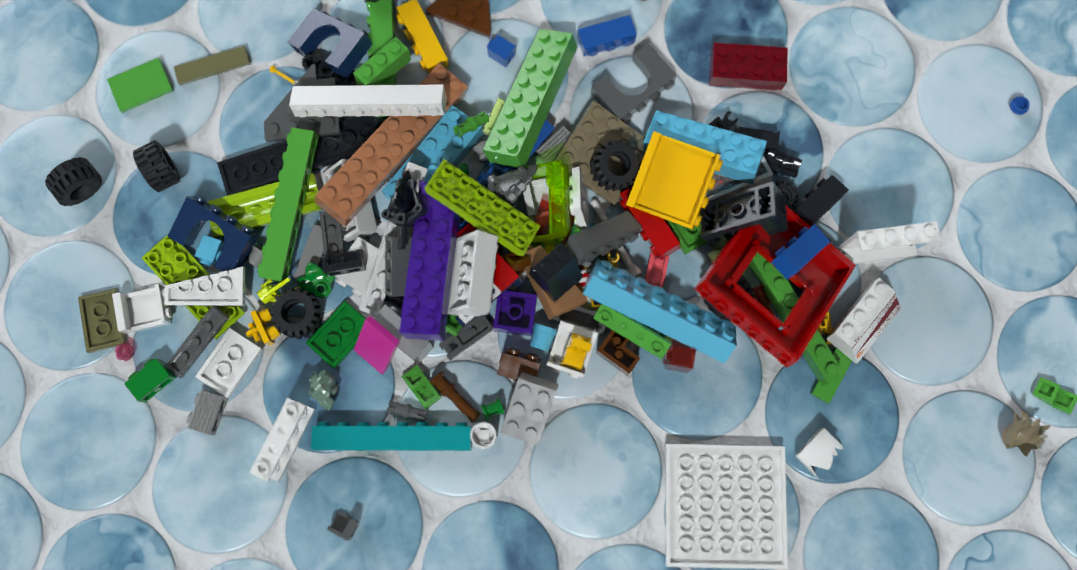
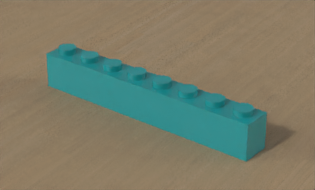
(391, 437)

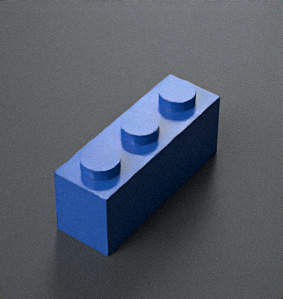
(606, 36)
(800, 251)

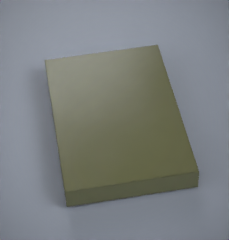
(100, 321)

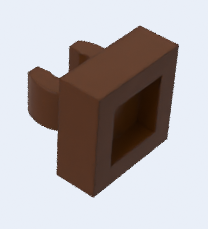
(517, 262)

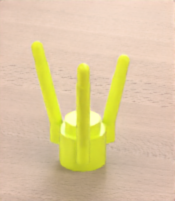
(269, 292)

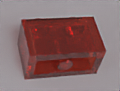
(679, 359)

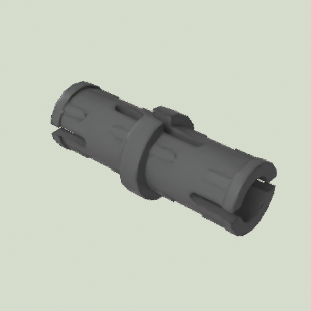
(407, 411)

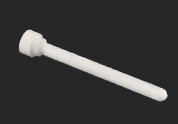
(630, 267)

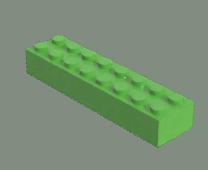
(530, 98)

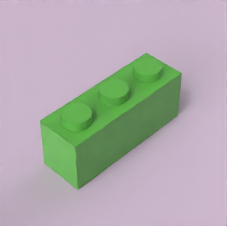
(383, 64)

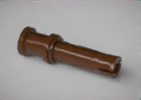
(449, 390)

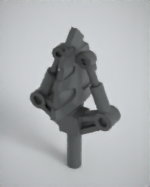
(511, 184)

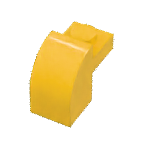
(576, 351)

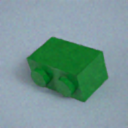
(149, 380)

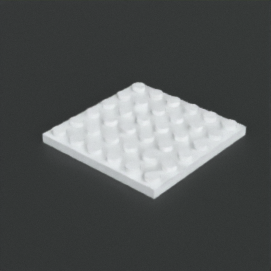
(725, 506)

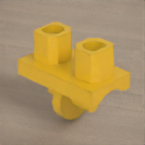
(267, 334)

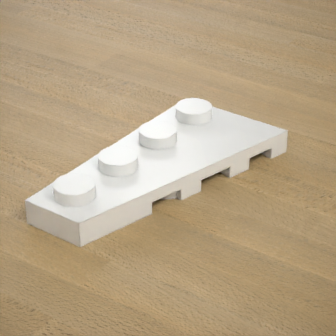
(215, 289)

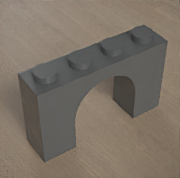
(623, 106)

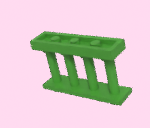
(638, 333)

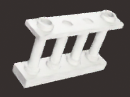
(282, 441)

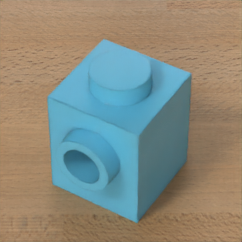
(209, 250)

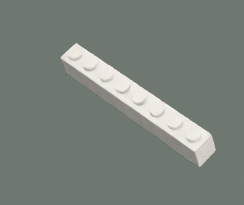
(368, 100)

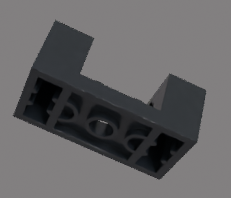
(759, 205)

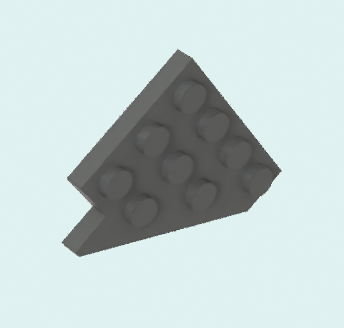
(282, 118)

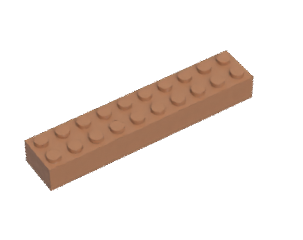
(383, 154)

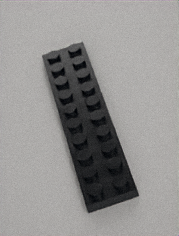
(264, 164)

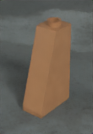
(569, 301)

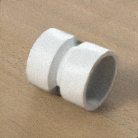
(483, 435)

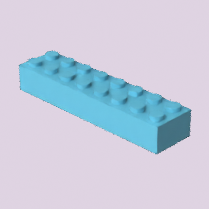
(660, 310)

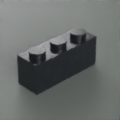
(821, 200)

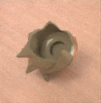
(1024, 434)

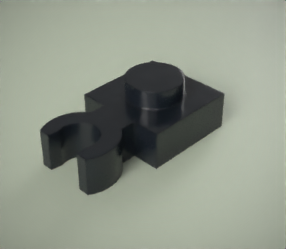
(725, 123)

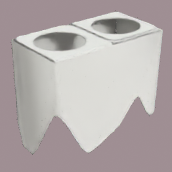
(818, 451)

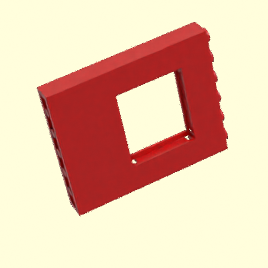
(819, 280)

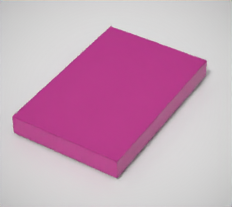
(376, 345)

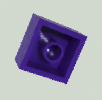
(515, 313)

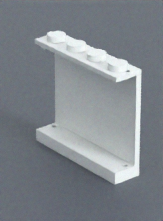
(889, 242)

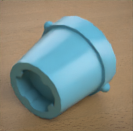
(542, 337)

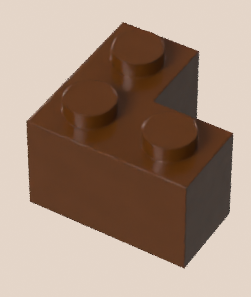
(615, 353)

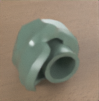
(323, 388)

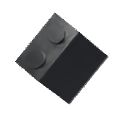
(556, 272)

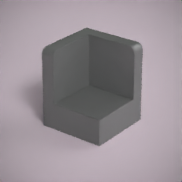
(344, 526)

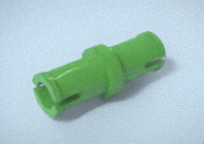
(471, 124)

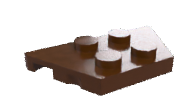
(463, 13)

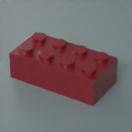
(748, 66)

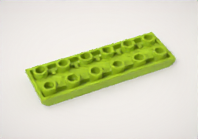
(254, 205)
(481, 208)
(176, 264)

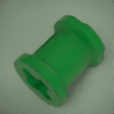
(492, 409)

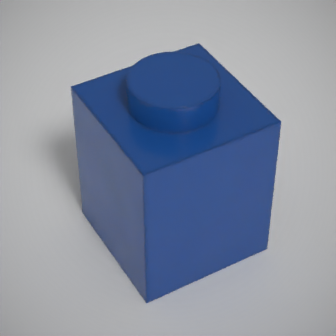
(501, 50)

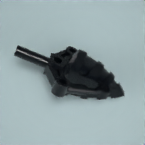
(408, 204)

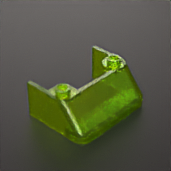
(559, 202)

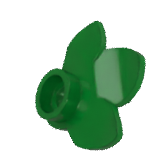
(313, 279)

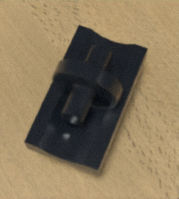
(783, 163)

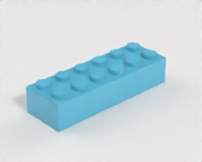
(439, 145)
(739, 152)

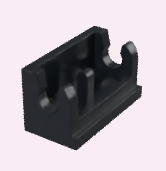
(343, 263)

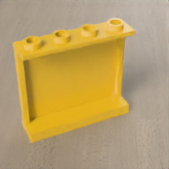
(674, 180)

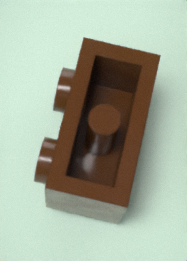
(515, 362)

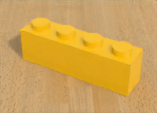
(420, 32)

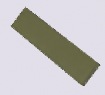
(211, 65)

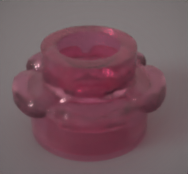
(124, 356)

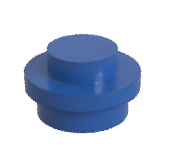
(1019, 105)

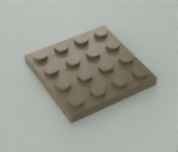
(592, 132)

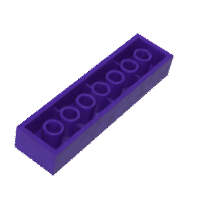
(429, 271)

